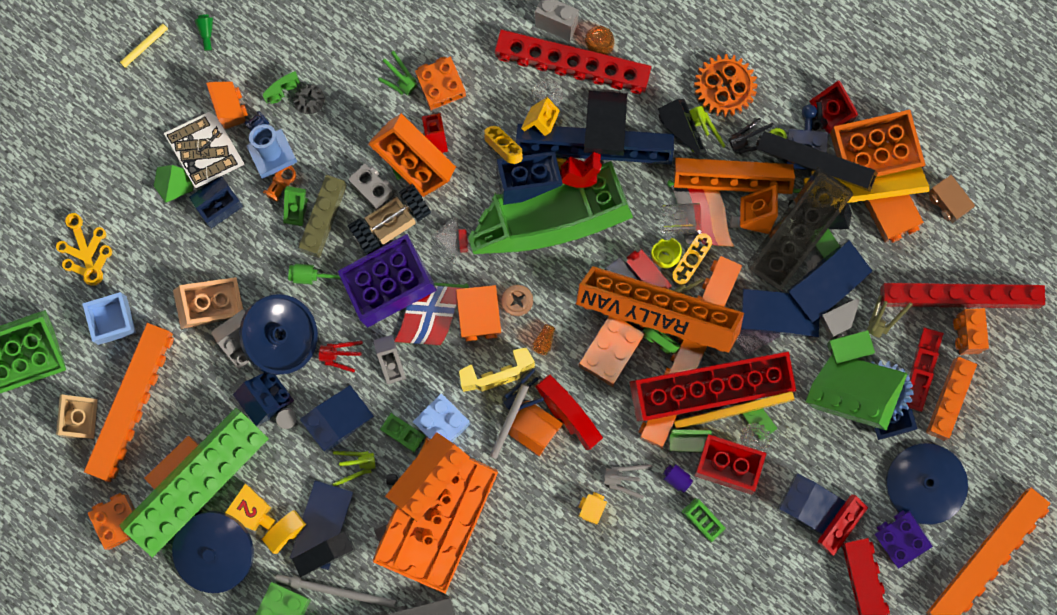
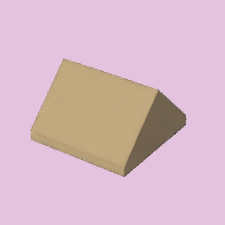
(76, 417)

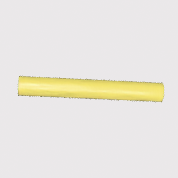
(143, 45)

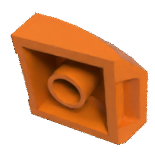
(534, 428)

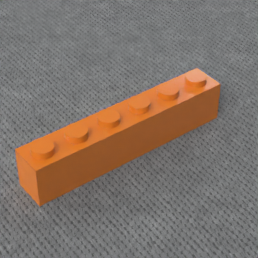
(733, 175)

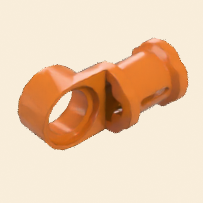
(279, 184)

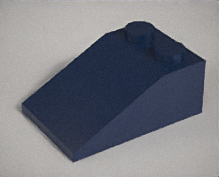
(528, 178)
(337, 418)
(810, 504)

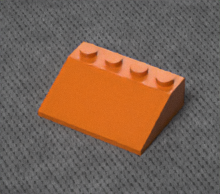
(880, 143)

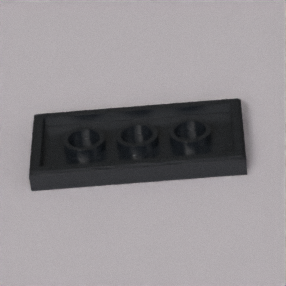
(605, 123)

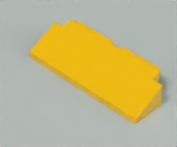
(890, 185)

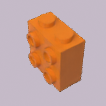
(440, 82)
(971, 331)
(108, 517)

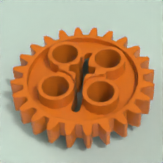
(741, 77)

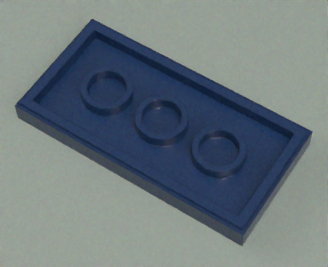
(323, 517)

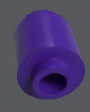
(677, 478)

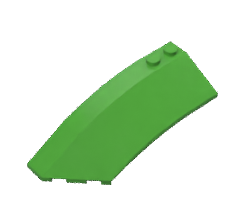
(552, 217)

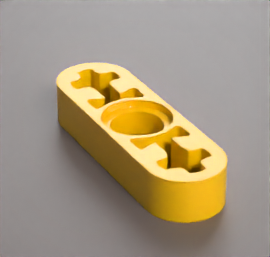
(495, 136)
(704, 250)

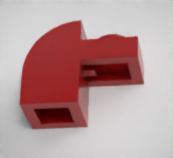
(581, 173)

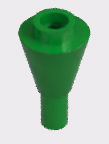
(204, 25)

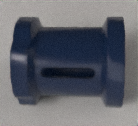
(256, 120)

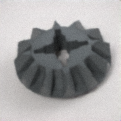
(313, 106)

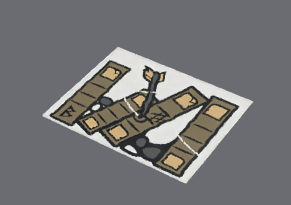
(204, 149)

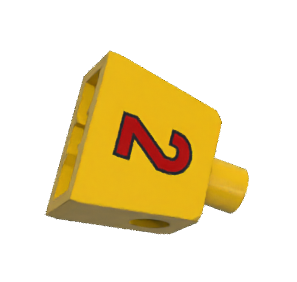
(251, 509)

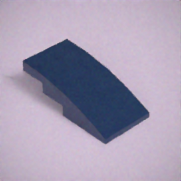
(830, 280)
(776, 314)

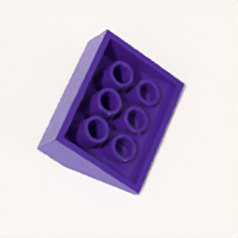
(386, 281)

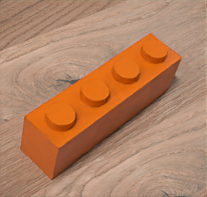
(951, 398)

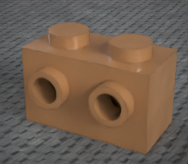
(951, 199)

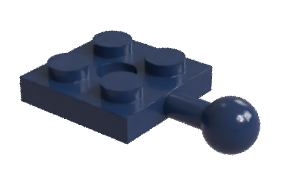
(814, 139)

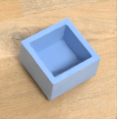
(109, 318)
(442, 418)

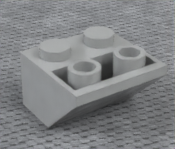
(228, 339)

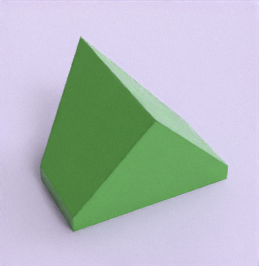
(172, 182)

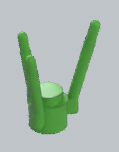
(406, 82)

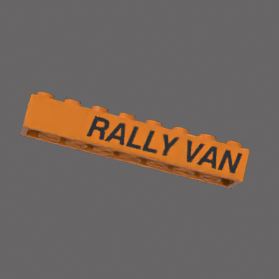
(660, 309)

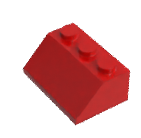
(730, 464)

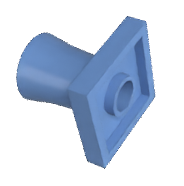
(269, 150)

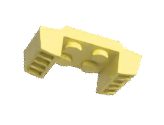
(523, 361)

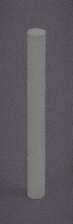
(509, 421)

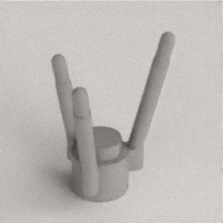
(614, 477)

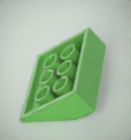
(28, 351)
(857, 391)

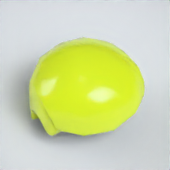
(671, 247)

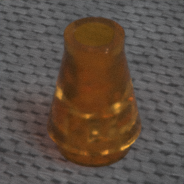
(544, 340)

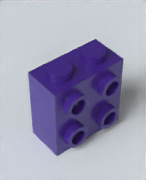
(903, 538)

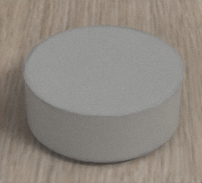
(286, 418)

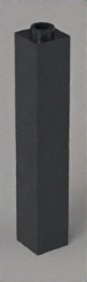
(812, 159)

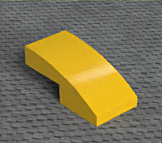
(283, 530)

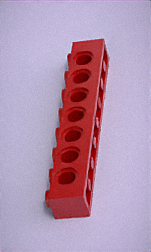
(565, 53)

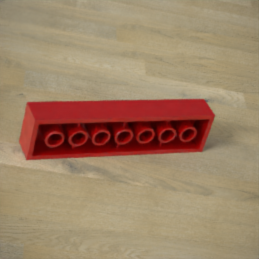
(712, 386)

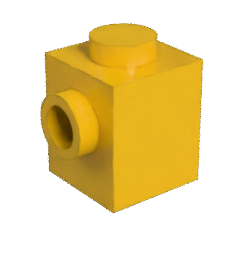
(592, 507)

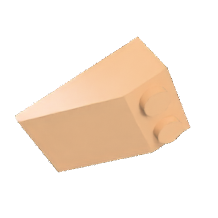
(207, 302)

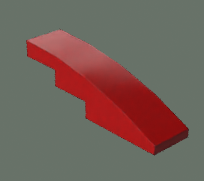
(923, 366)
(565, 407)

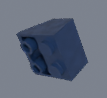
(215, 201)
(262, 397)

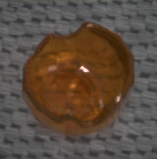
(600, 40)

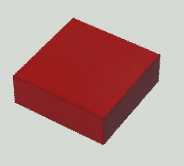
(463, 241)

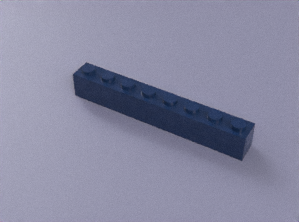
(570, 142)

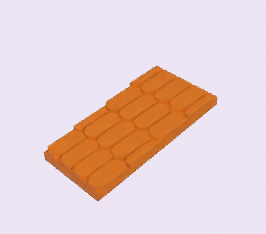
(434, 545)

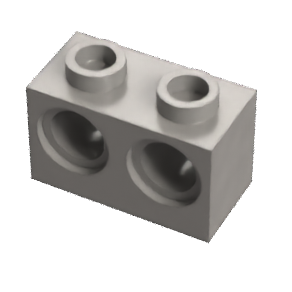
(367, 189)

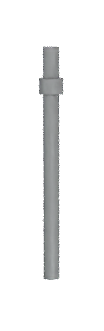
(297, 582)

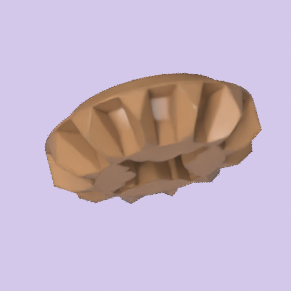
(518, 291)

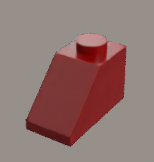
(435, 131)

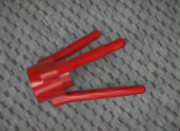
(329, 353)

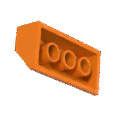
(412, 155)
(427, 477)

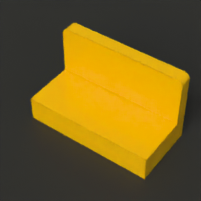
(542, 116)

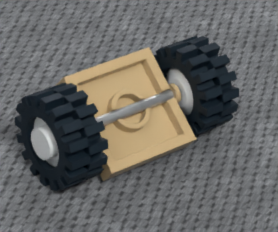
(389, 219)

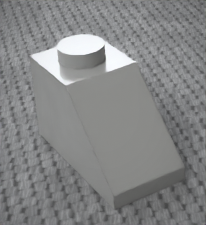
(840, 319)
(389, 359)

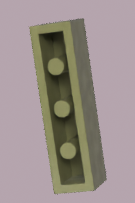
(322, 216)

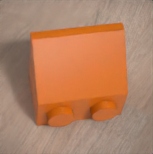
(227, 103)

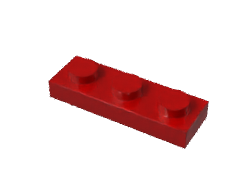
(842, 525)

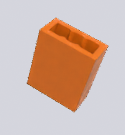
(894, 216)
(478, 312)

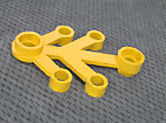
(85, 252)

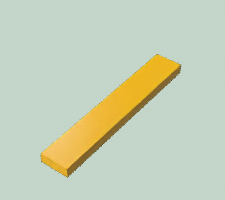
(734, 410)

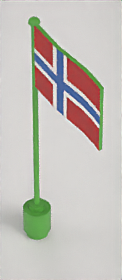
(424, 320)

